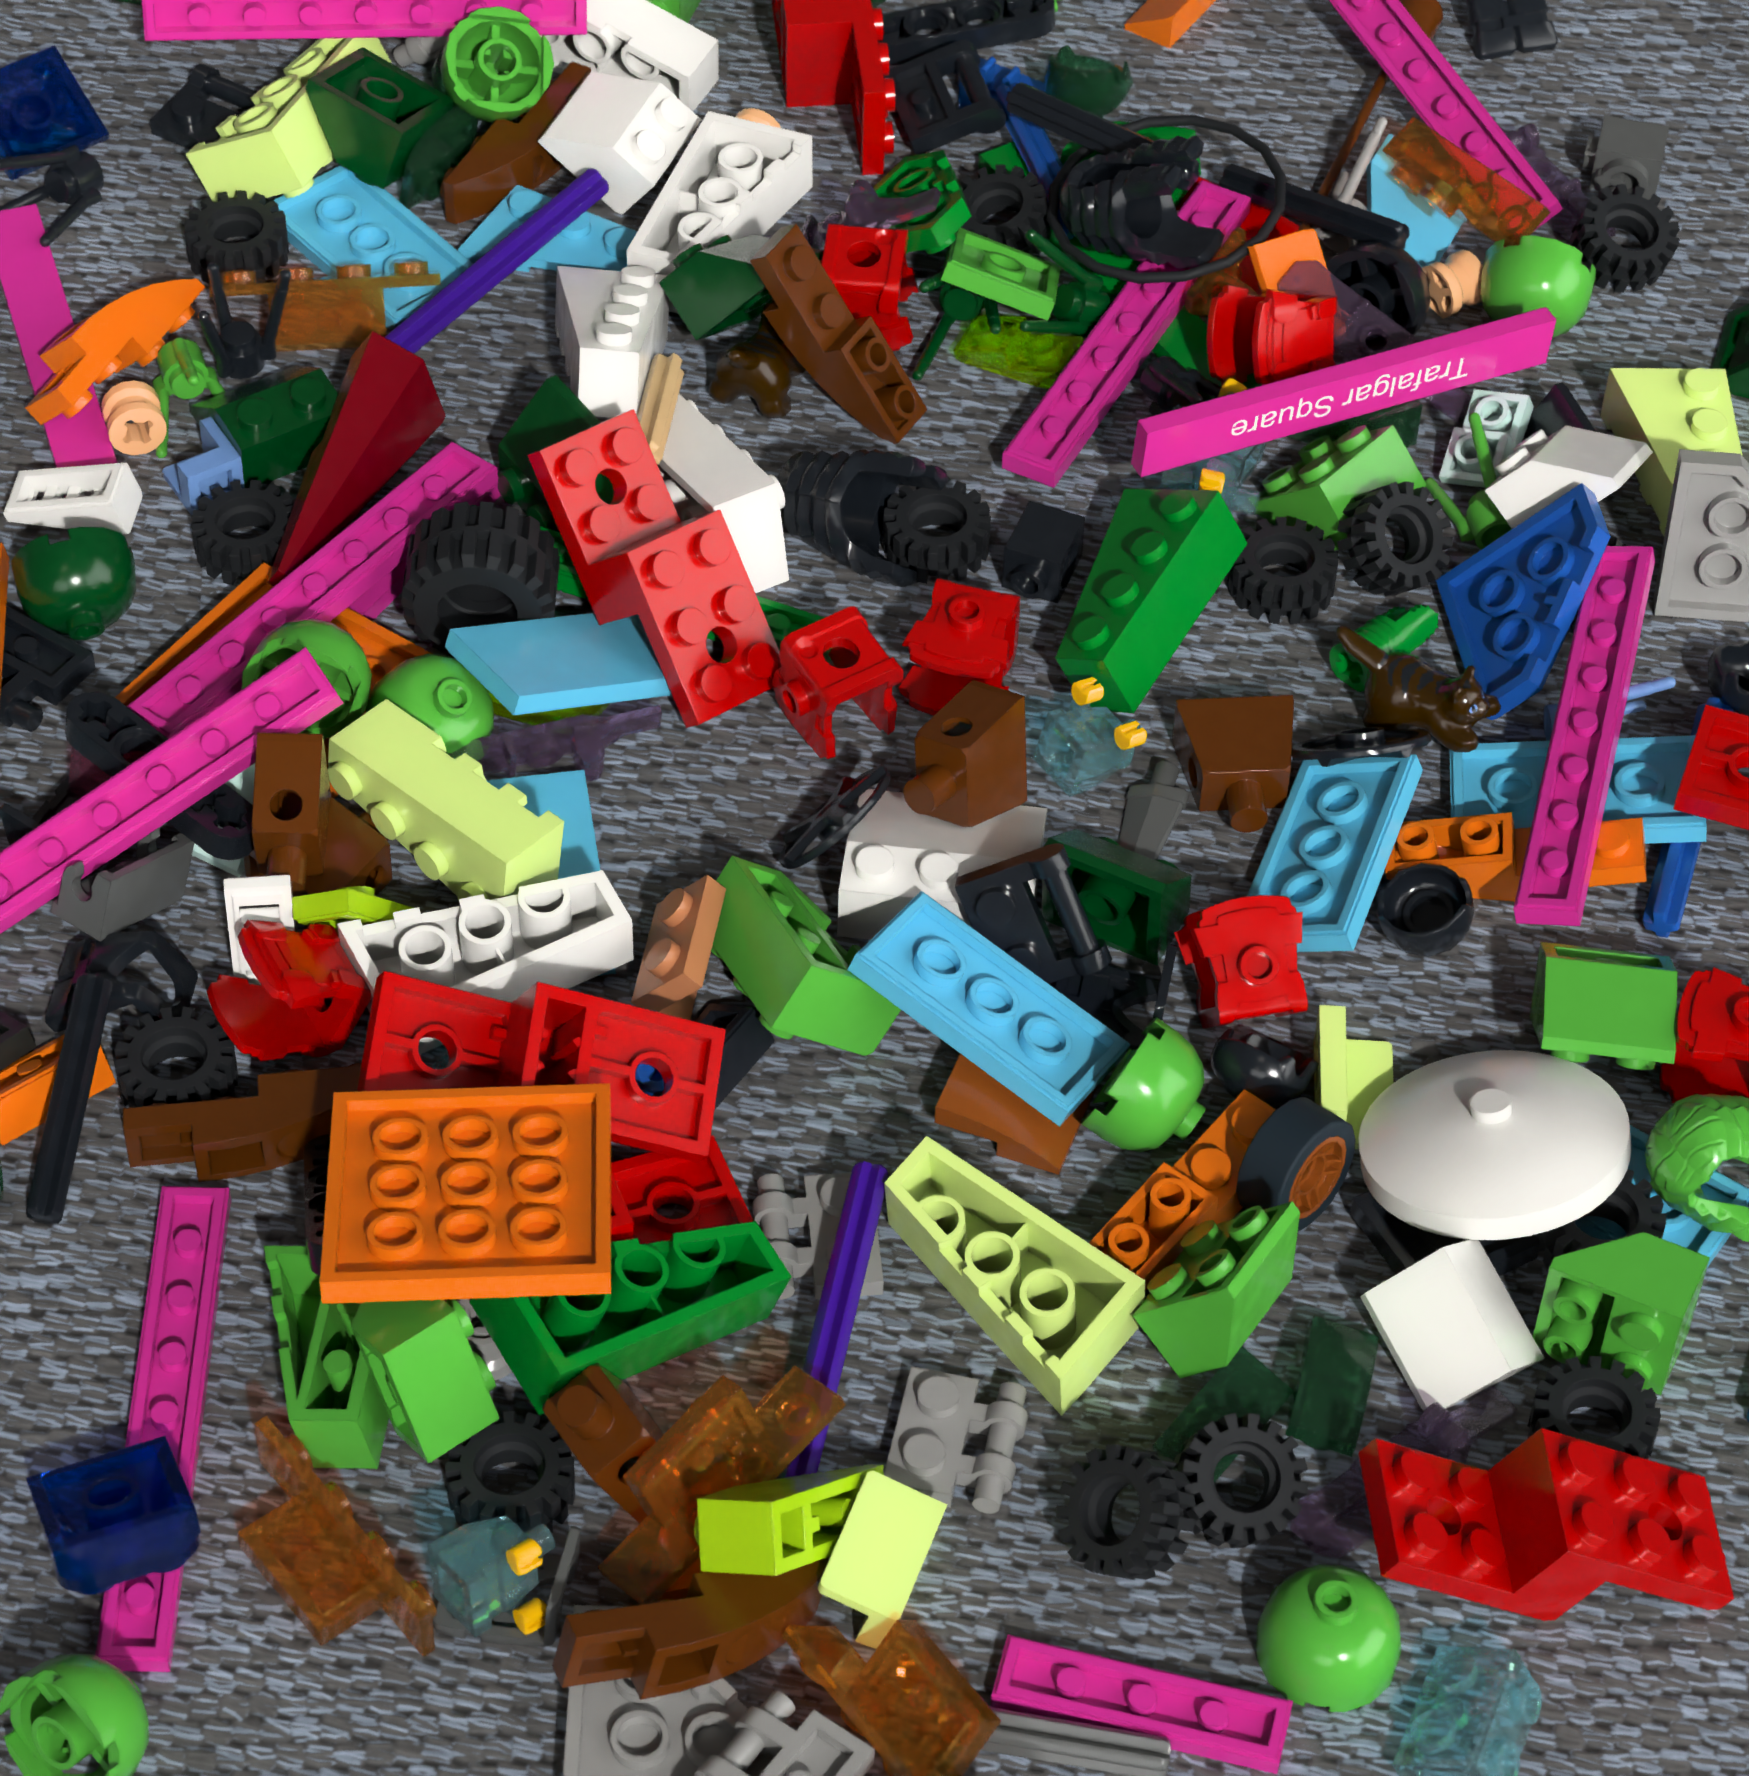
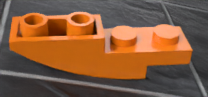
(109, 342)
(1492, 852)
(1177, 1198)

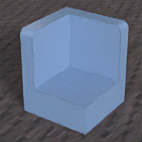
(207, 470)

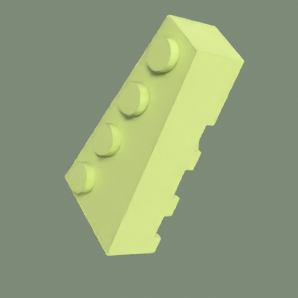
(280, 139)
(1669, 413)
(442, 806)
(1016, 1271)

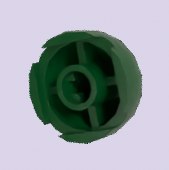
(76, 582)

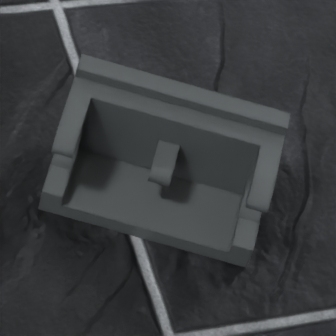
(126, 891)

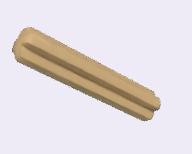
(659, 401)

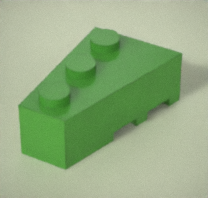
(791, 965)
(323, 1369)

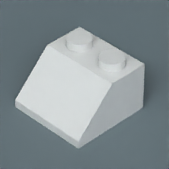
(622, 130)
(1553, 465)

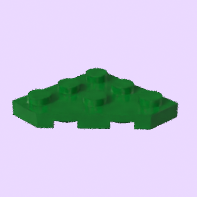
(919, 174)

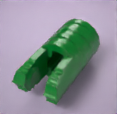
(1392, 632)

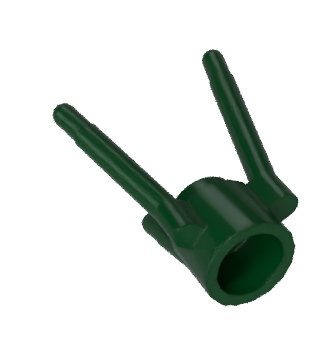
(1077, 303)
(957, 305)

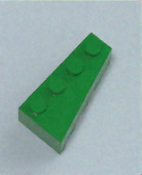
(1148, 589)
(659, 1307)

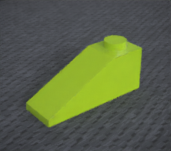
(776, 1522)

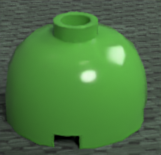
(496, 64)
(1536, 276)
(337, 656)
(440, 696)
(1151, 1092)
(1329, 1638)
(75, 1710)

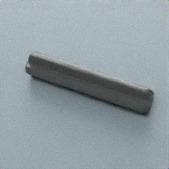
(1079, 1744)

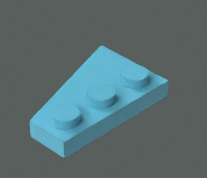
(585, 243)

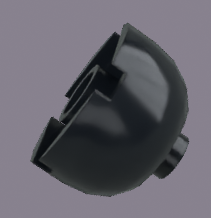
(1388, 280)

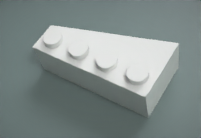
(643, 44)
(728, 182)
(610, 333)
(712, 474)
(502, 945)

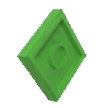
(1001, 273)

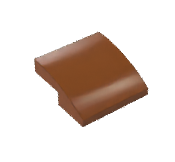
(988, 1109)

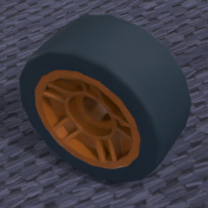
(1297, 1158)

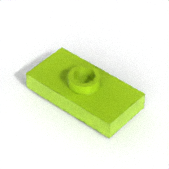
(343, 906)

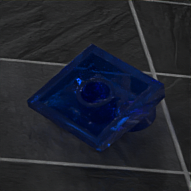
(44, 109)
(116, 1517)

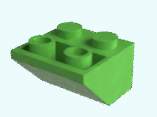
(1334, 475)
(1605, 1005)
(1219, 1287)
(1622, 1303)
(426, 1372)

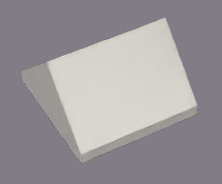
(1451, 1325)

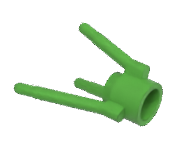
(183, 375)
(1482, 518)

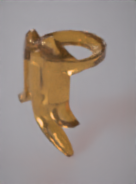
(1209, 285)

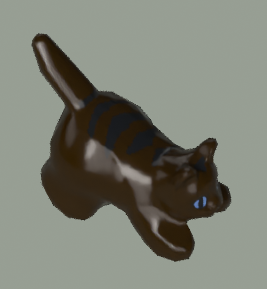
(757, 369)
(1411, 694)

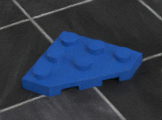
(1522, 595)

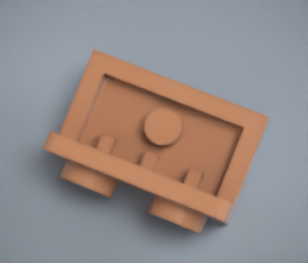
(679, 948)

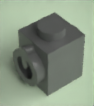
(1626, 154)

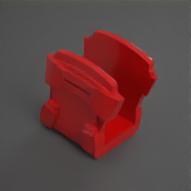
(872, 276)
(1269, 334)
(960, 640)
(812, 688)
(1245, 959)
(289, 1006)
(1710, 1038)

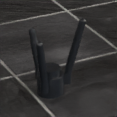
(72, 179)
(239, 346)
(1172, 384)

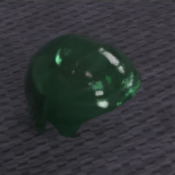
(1087, 81)

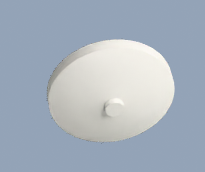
(1495, 1145)

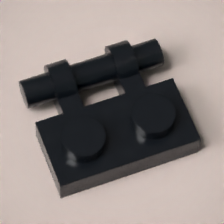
(37, 665)

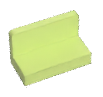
(1348, 1070)
(881, 1553)

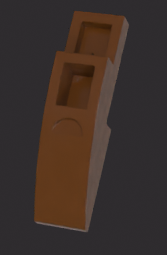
(508, 155)
(838, 351)
(240, 1134)
(691, 1640)

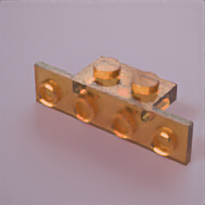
(1462, 185)
(331, 309)
(708, 1450)
(323, 1558)
(902, 1700)

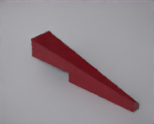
(374, 429)

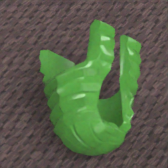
(1692, 1144)

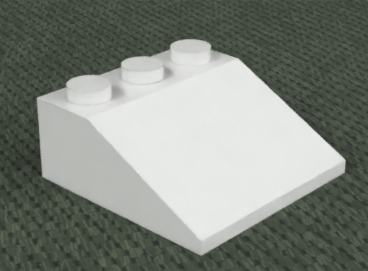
(903, 852)

